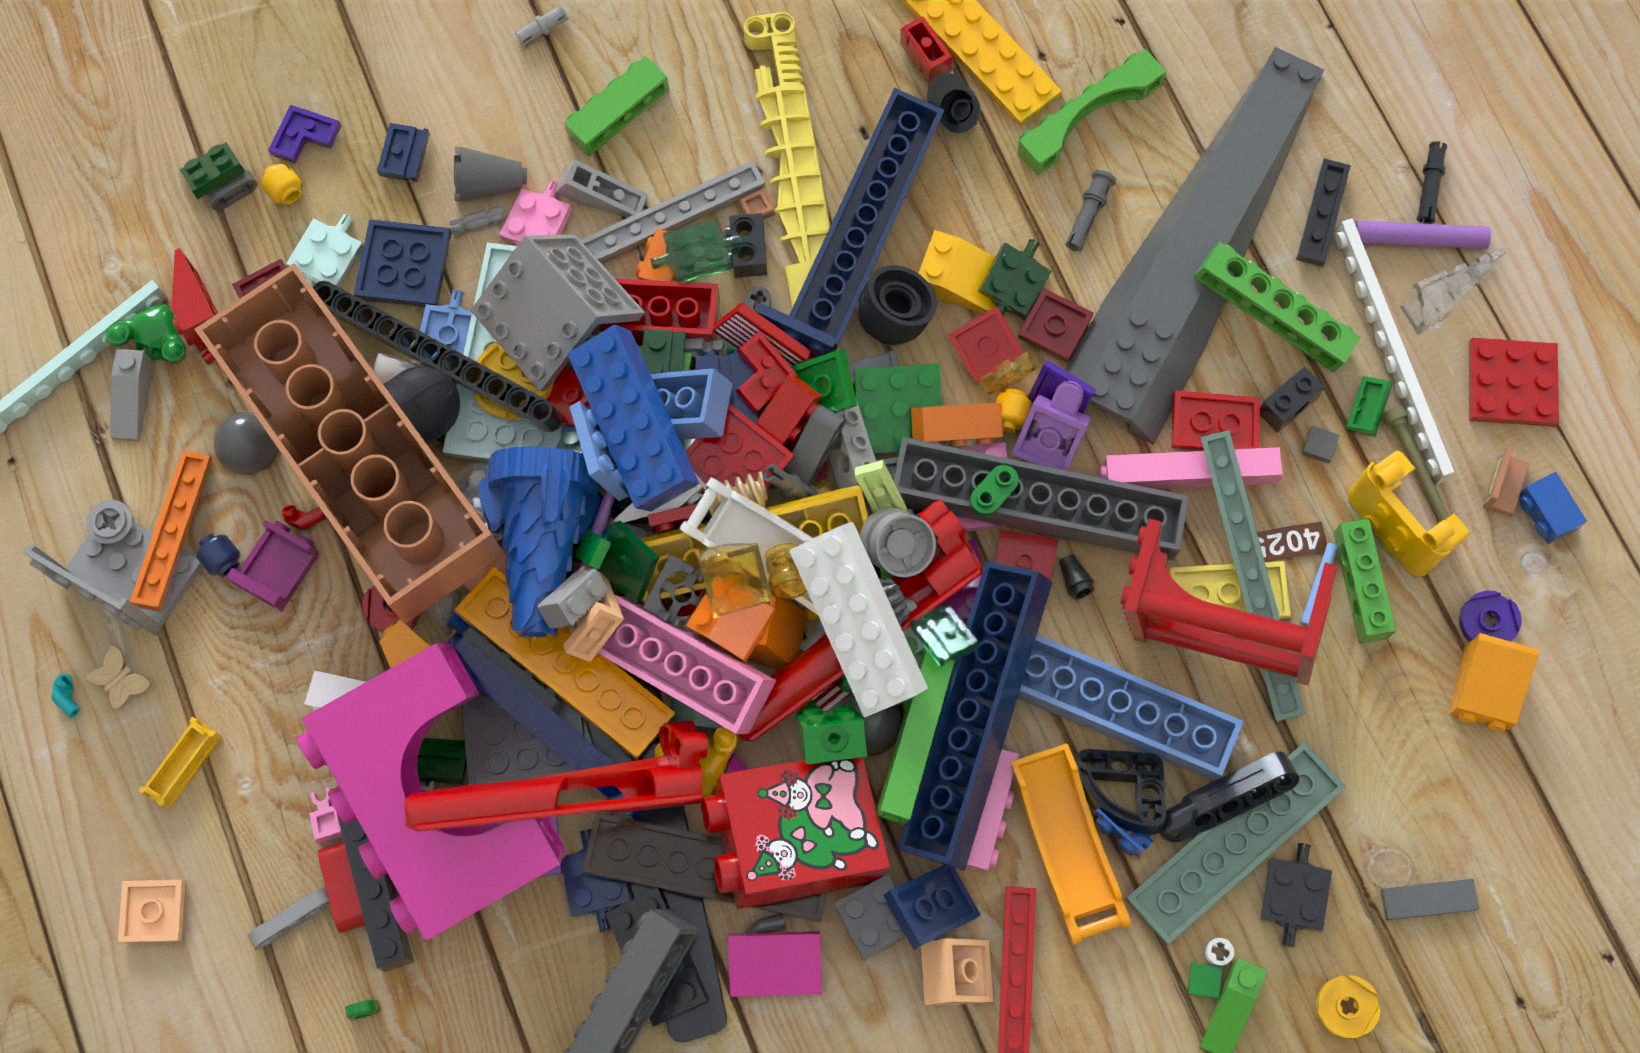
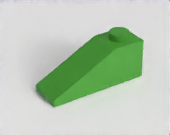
(1233, 1006)

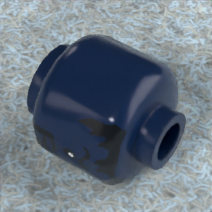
(218, 555)

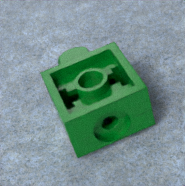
(831, 734)

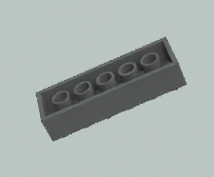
(635, 983)

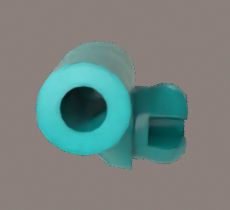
(62, 695)

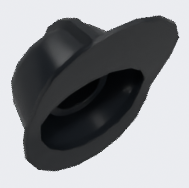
(957, 101)

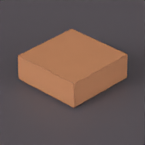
(757, 203)

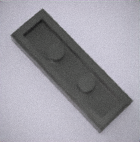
(1429, 899)

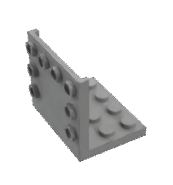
(550, 303)
(110, 574)

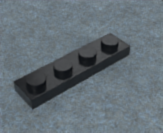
(1323, 212)
(522, 676)

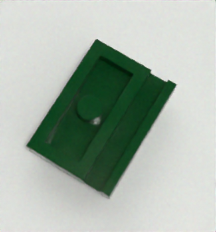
(663, 350)
(442, 761)

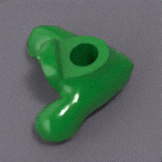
(152, 333)

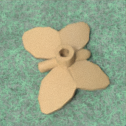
(116, 679)

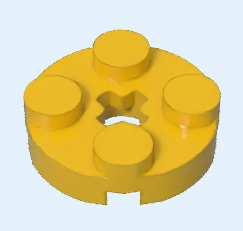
(1330, 1011)

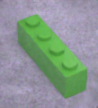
(616, 105)

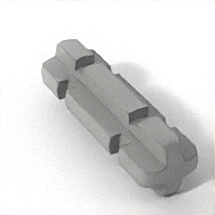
(476, 220)

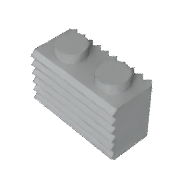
(573, 598)

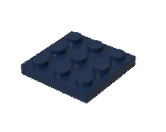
(402, 263)

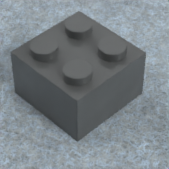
(870, 918)

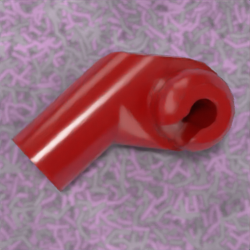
(301, 519)

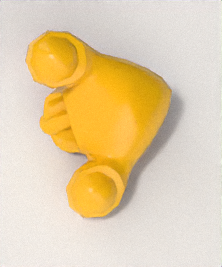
(719, 753)

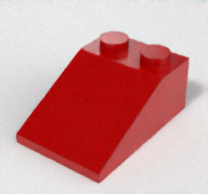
(190, 300)

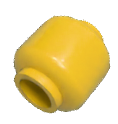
(281, 184)
(1014, 409)

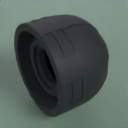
(896, 305)
(426, 399)

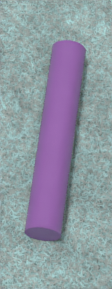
(1424, 234)

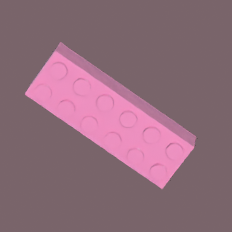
(688, 668)

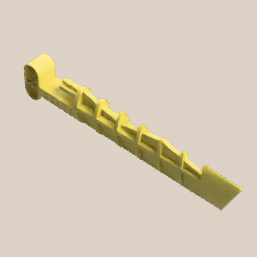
(787, 115)

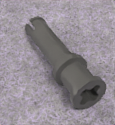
(1093, 200)

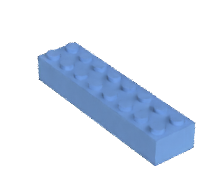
(1129, 709)

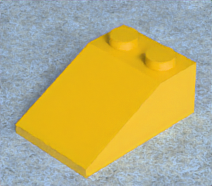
(956, 271)

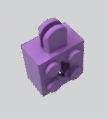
(1053, 428)

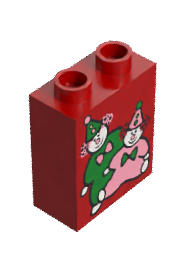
(795, 831)

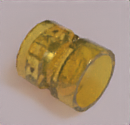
(783, 574)

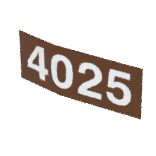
(1292, 541)

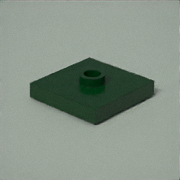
(628, 562)

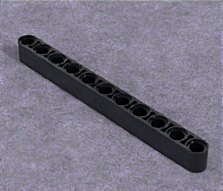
(444, 360)

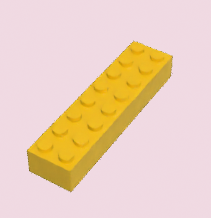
(811, 515)

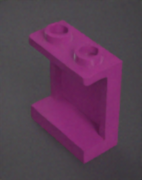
(275, 565)

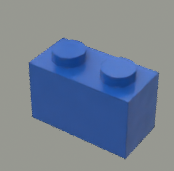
(1551, 508)

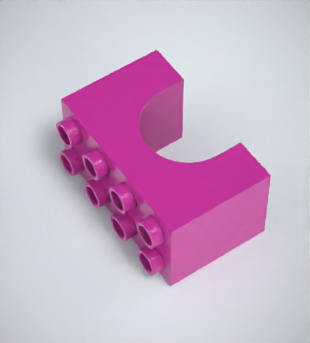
(372, 750)

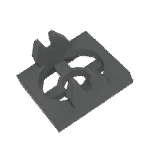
(653, 601)

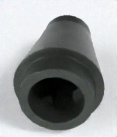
(1076, 578)

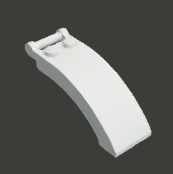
(742, 522)

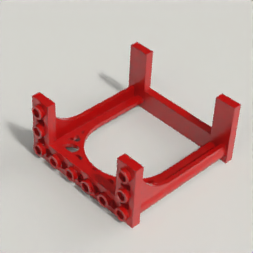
(1169, 614)

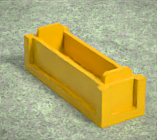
(181, 764)

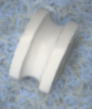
(1211, 957)

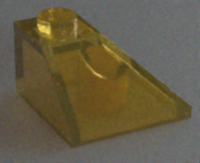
(733, 577)

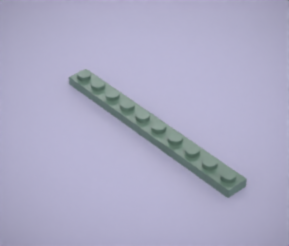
(1248, 559)

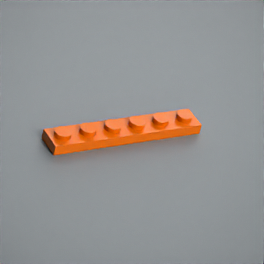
(171, 531)

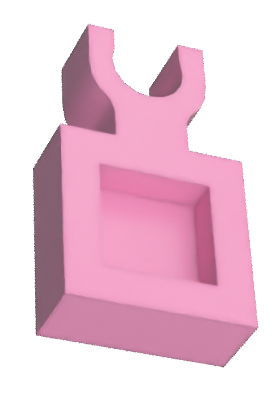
(325, 820)

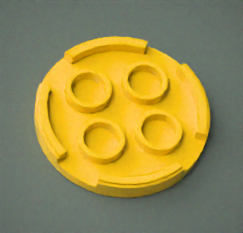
(500, 362)

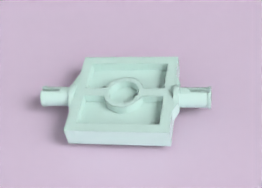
(326, 252)

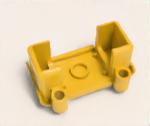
(1393, 523)

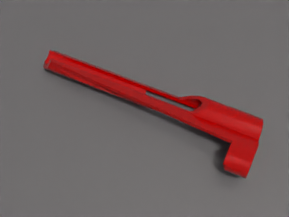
(818, 666)
(644, 784)

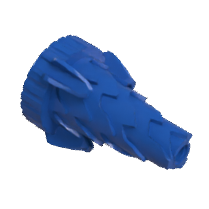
(545, 507)

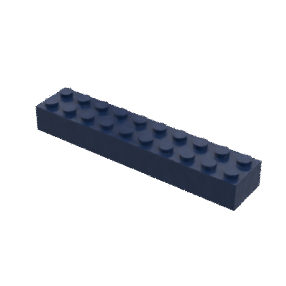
(866, 214)
(976, 715)

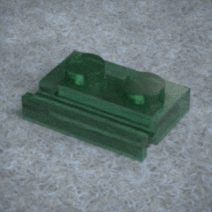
(944, 635)

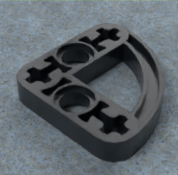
(1143, 779)

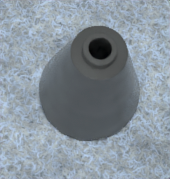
(485, 174)

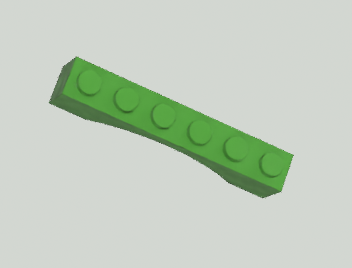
(1131, 81)

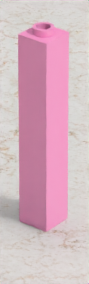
(1189, 468)

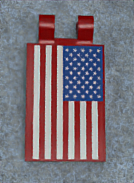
(744, 323)

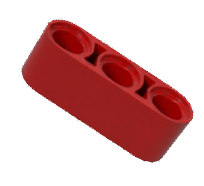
(340, 887)

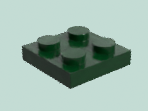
(211, 170)

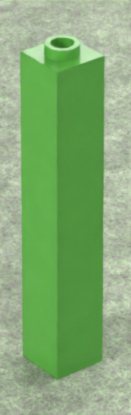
(914, 742)

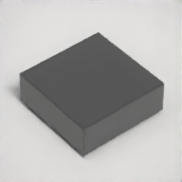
(1320, 444)

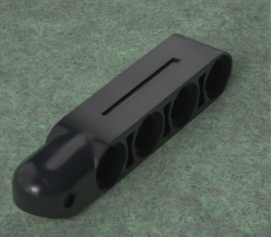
(1230, 796)

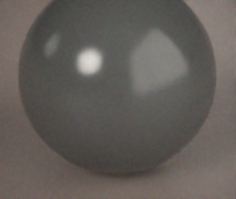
(244, 444)
(880, 728)

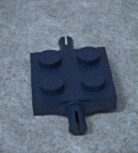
(591, 893)

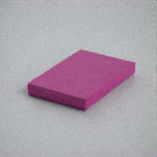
(775, 963)

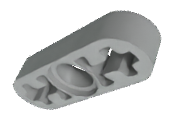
(289, 919)

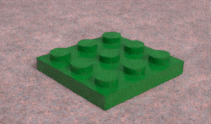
(887, 399)

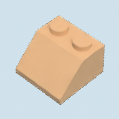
(957, 972)

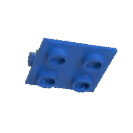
(1129, 844)

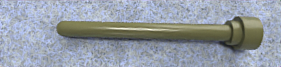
(1397, 420)

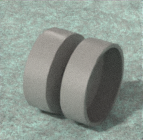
(898, 541)

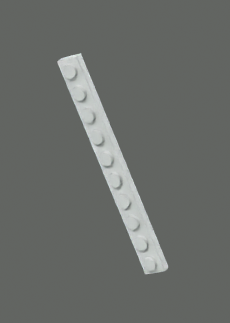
(1396, 358)

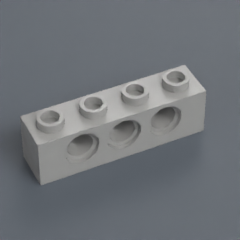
(851, 449)

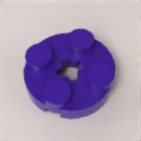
(1498, 607)

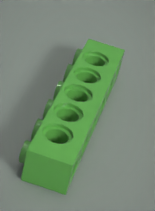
(1262, 306)

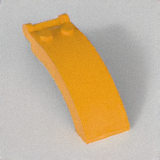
(1068, 841)

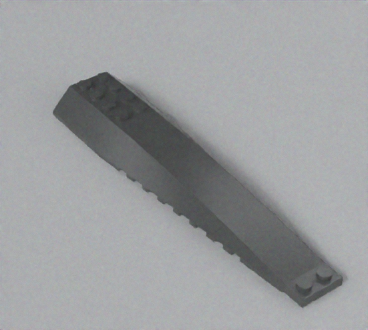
(1157, 311)

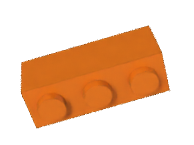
(957, 423)

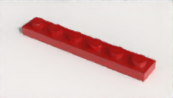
(1017, 970)

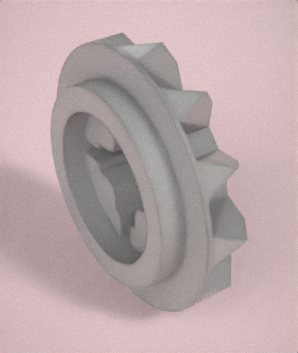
(97, 522)

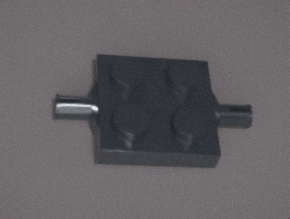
(1296, 895)

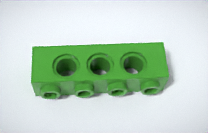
(1364, 581)

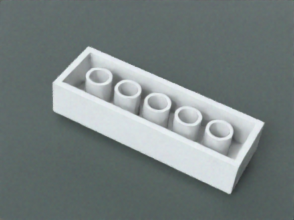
(858, 619)

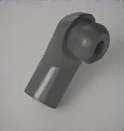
(767, 924)

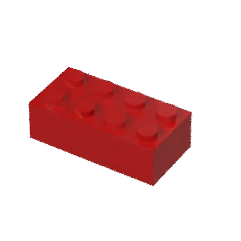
(672, 307)

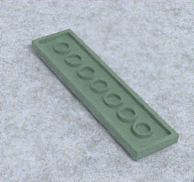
(1230, 851)

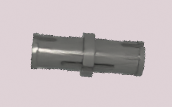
(788, 483)

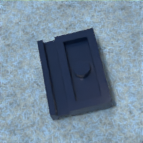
(403, 152)

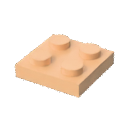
(151, 911)

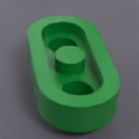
(995, 490)

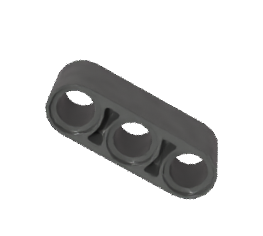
(815, 444)

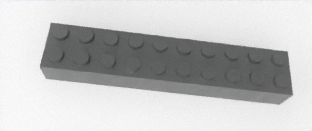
(1044, 499)

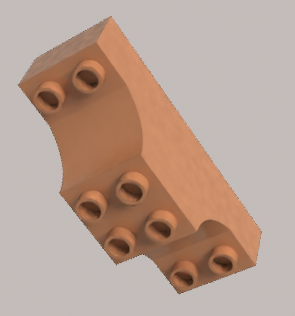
(350, 443)

